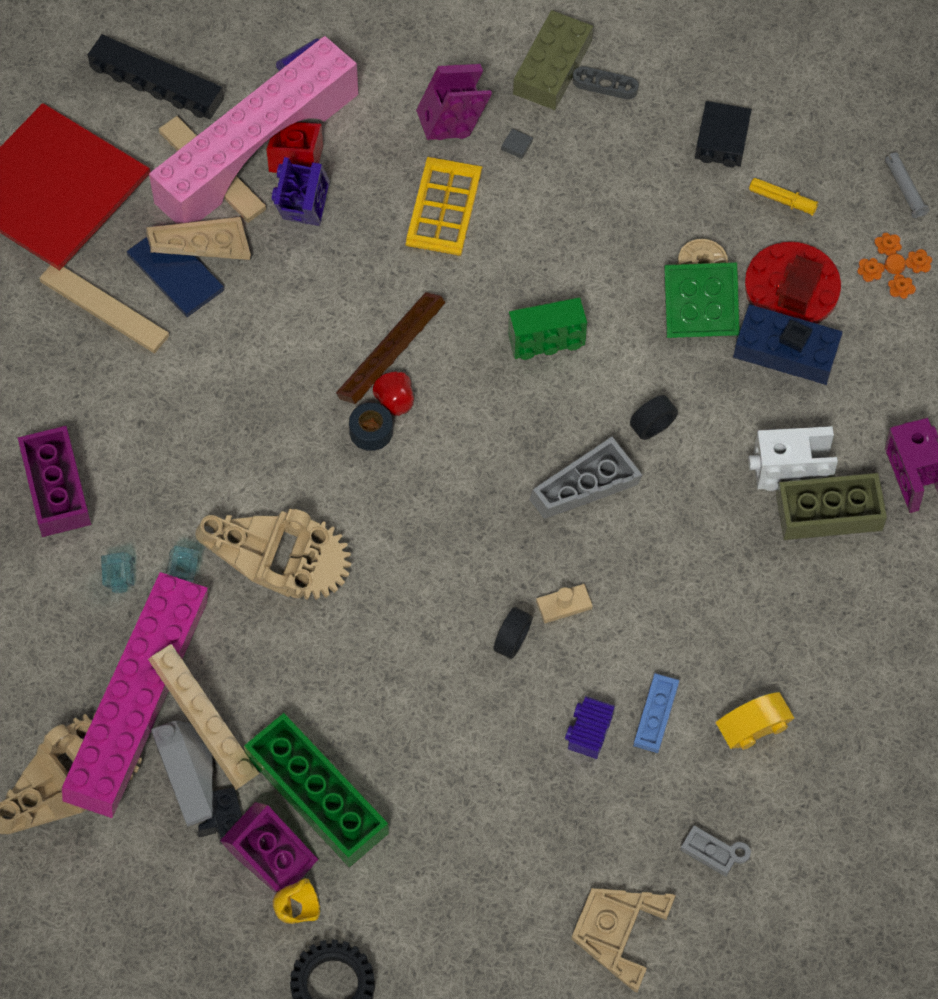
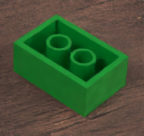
(547, 328)

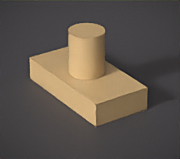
(564, 603)

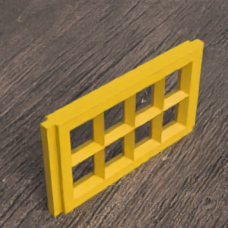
(435, 243)

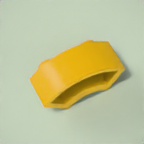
(754, 720)

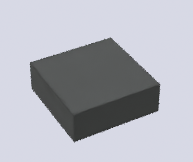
(517, 143)

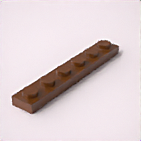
(390, 348)

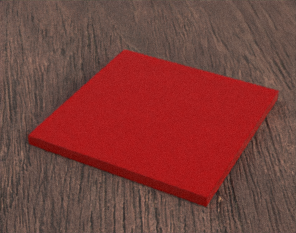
(60, 185)

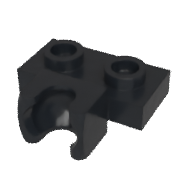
(225, 814)

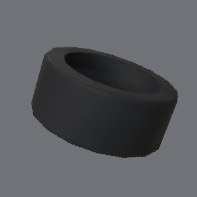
(653, 417)
(512, 632)

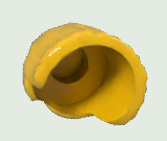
(301, 892)

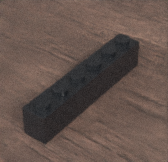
(155, 77)

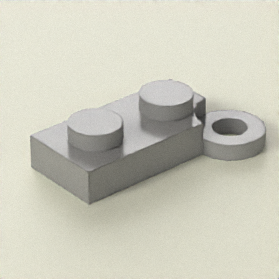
(713, 851)

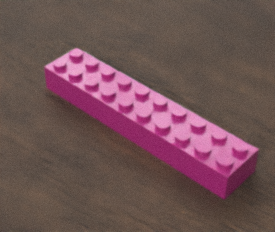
(133, 697)

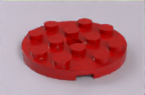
(768, 271)

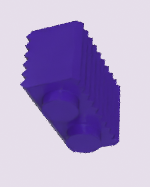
(590, 727)

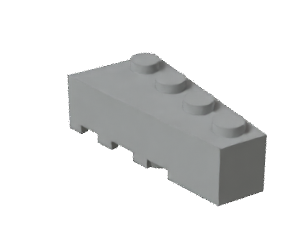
(587, 479)

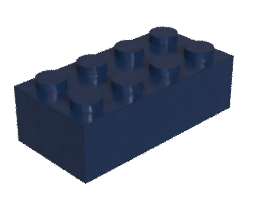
(760, 345)

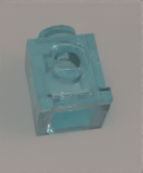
(182, 557)
(114, 565)

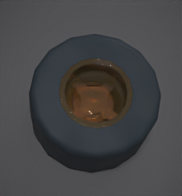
(370, 417)

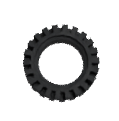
(332, 952)

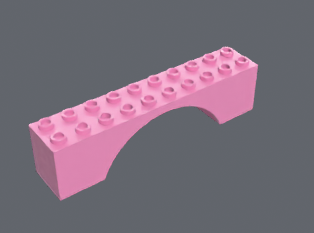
(200, 172)

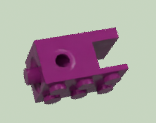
(452, 102)
(914, 459)

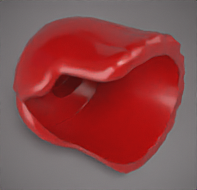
(394, 392)

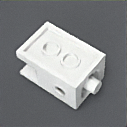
(792, 456)

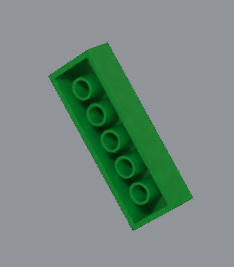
(316, 790)

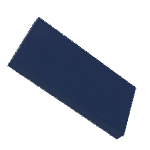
(177, 276)

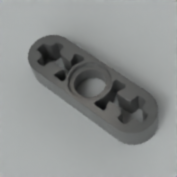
(604, 75)

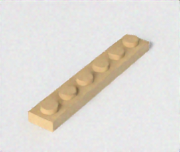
(203, 716)

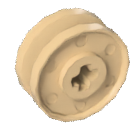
(702, 252)

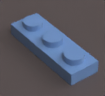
(656, 713)

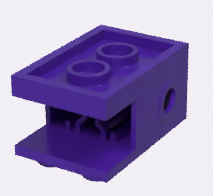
(301, 192)

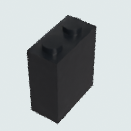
(723, 134)

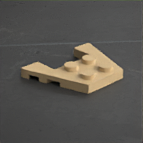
(608, 924)

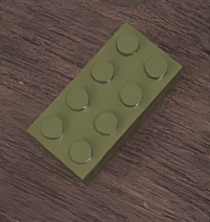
(552, 60)
(831, 506)

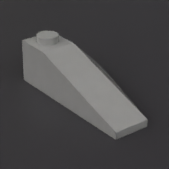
(188, 769)

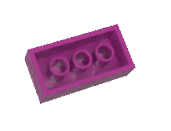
(54, 481)

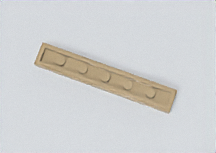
(238, 194)
(105, 308)

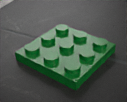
(701, 300)

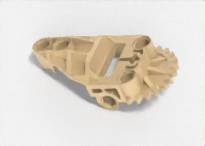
(258, 543)
(43, 781)

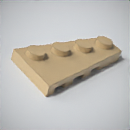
(204, 238)

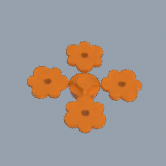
(895, 265)

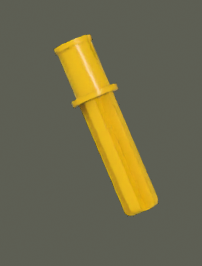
(783, 196)

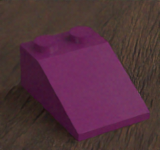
(268, 848)

